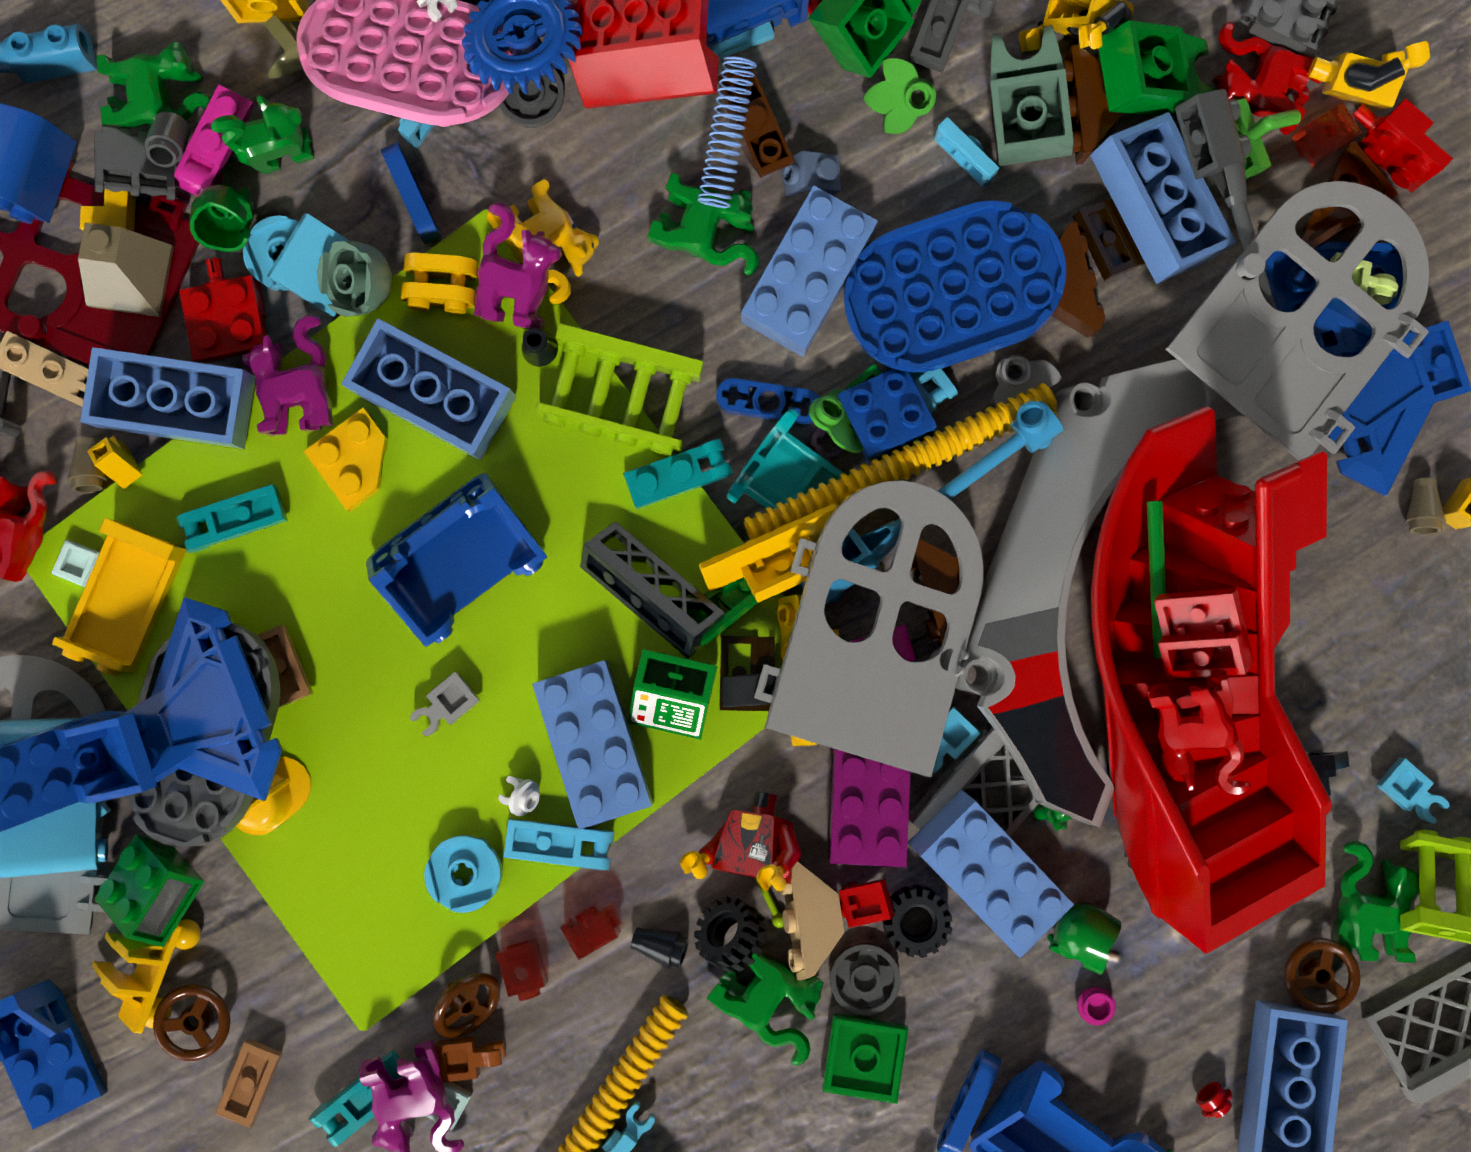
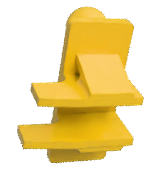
(141, 988)

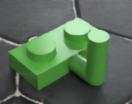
(1258, 159)

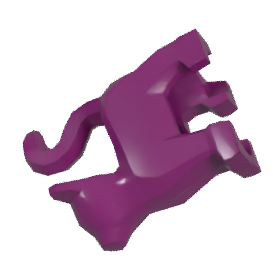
(508, 278)
(293, 387)
(411, 1096)

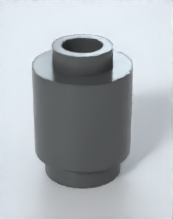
(167, 139)

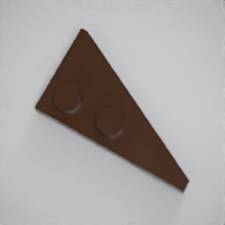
(1331, 221)

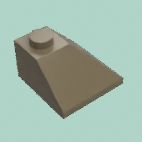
(124, 270)

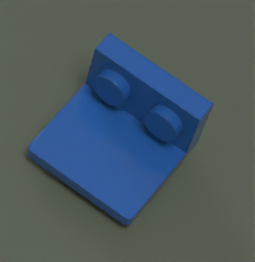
(887, 413)

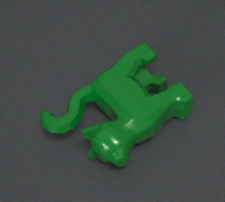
(146, 86)
(266, 139)
(700, 223)
(1366, 914)
(759, 1000)

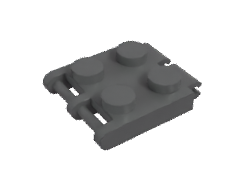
(1290, 22)
(124, 166)

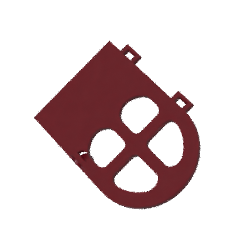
(73, 325)

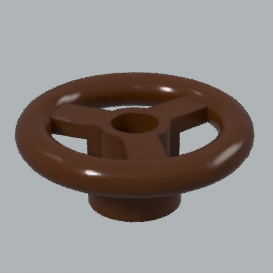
(1309, 968)
(462, 1001)
(204, 1015)

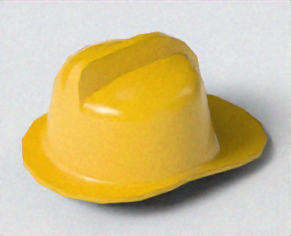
(286, 796)

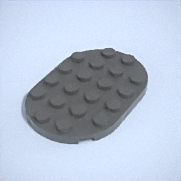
(189, 808)

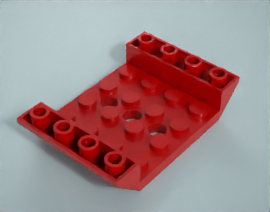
(643, 51)

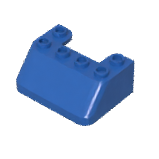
(1032, 1120)

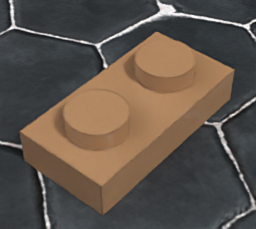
(292, 676)
(249, 1083)

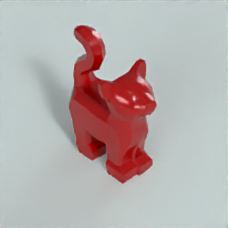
(1275, 74)
(21, 535)
(1198, 728)

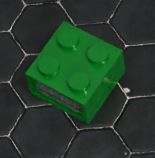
(149, 891)

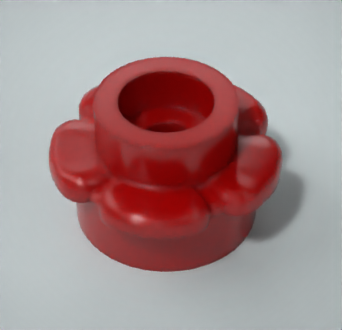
(1214, 1100)

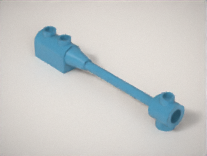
(48, 53)
(1033, 428)

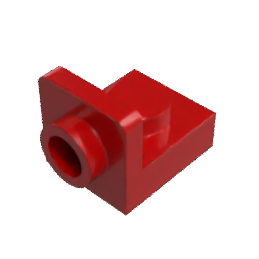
(865, 903)

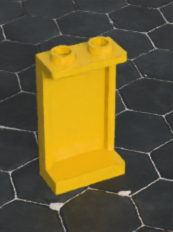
(121, 599)

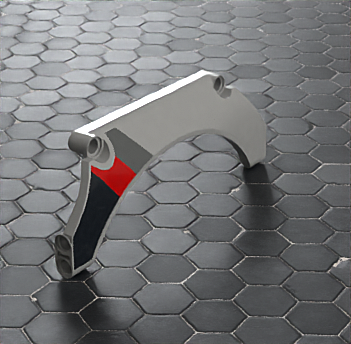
(1025, 595)

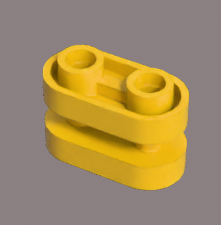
(422, 294)

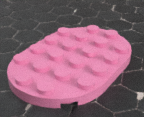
(395, 59)

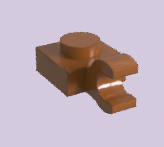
(462, 1059)

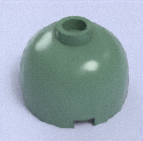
(354, 278)

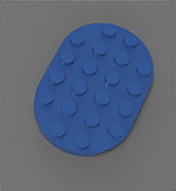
(955, 286)

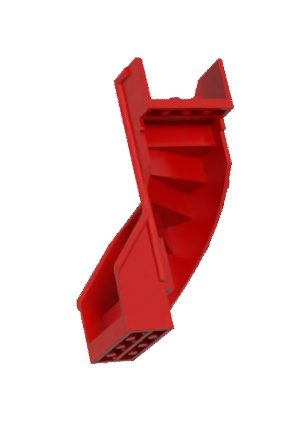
(1205, 855)

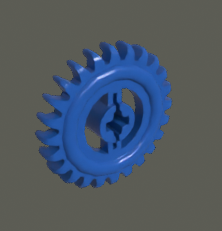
(521, 36)

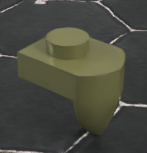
(286, 36)

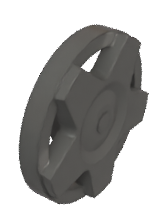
(534, 102)
(864, 979)

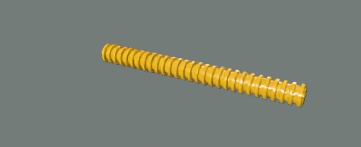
(903, 463)
(626, 1077)

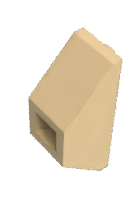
(812, 920)

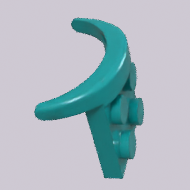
(781, 468)

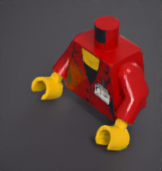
(750, 846)

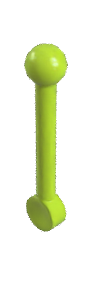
(777, 919)

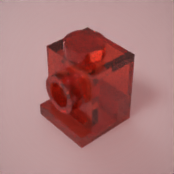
(1326, 135)
(592, 930)
(524, 955)

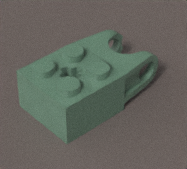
(1025, 89)

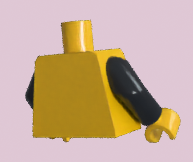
(1080, 20)
(1365, 79)

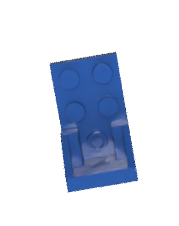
(70, 764)
(46, 1054)

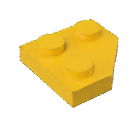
(351, 458)

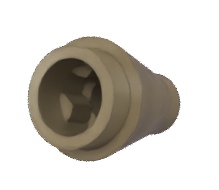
(83, 474)
(1425, 508)

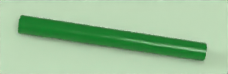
(1156, 566)

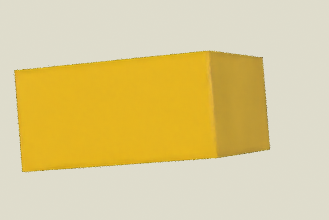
(117, 211)
(115, 461)
(1458, 507)

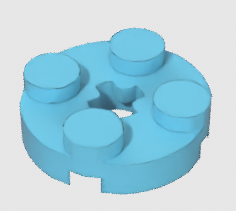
(263, 246)
(445, 861)

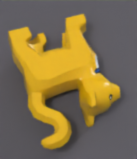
(558, 227)

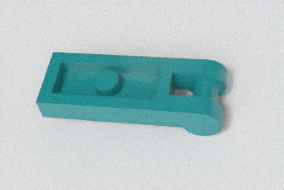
(677, 474)
(232, 518)
(353, 1104)

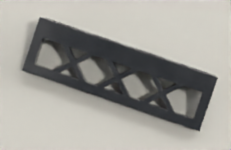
(637, 593)

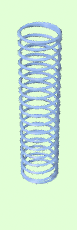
(707, 201)

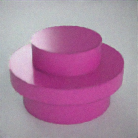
(1096, 1005)

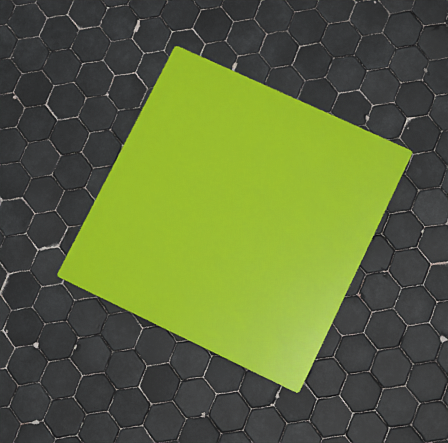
(381, 792)

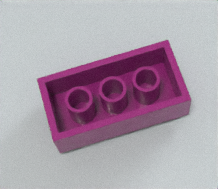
(868, 812)

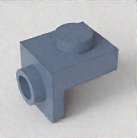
(812, 169)

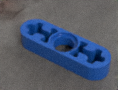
(410, 193)
(760, 387)
(969, 1102)

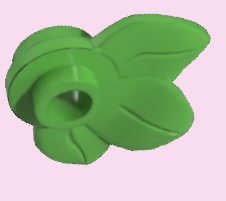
(894, 96)
(830, 416)

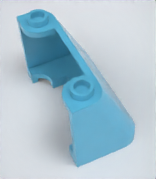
(56, 841)

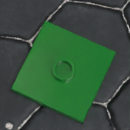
(865, 1058)

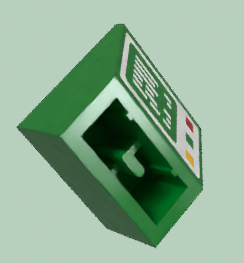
(672, 694)

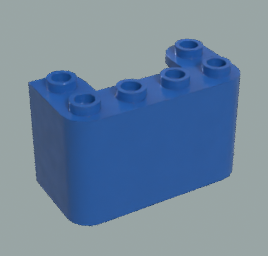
(31, 164)

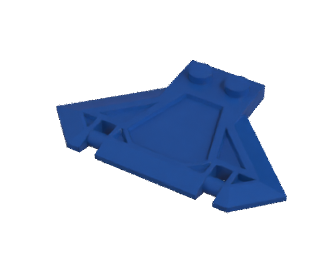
(1395, 398)
(208, 708)

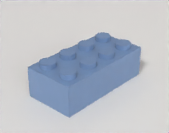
(1160, 200)
(808, 271)
(429, 389)
(168, 398)
(593, 744)
(990, 873)
(1292, 1080)

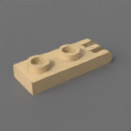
(42, 368)

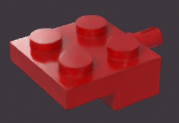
(1401, 146)
(223, 315)
(1203, 634)

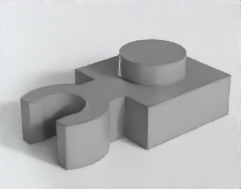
(449, 701)

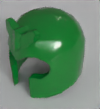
(221, 217)
(1085, 935)

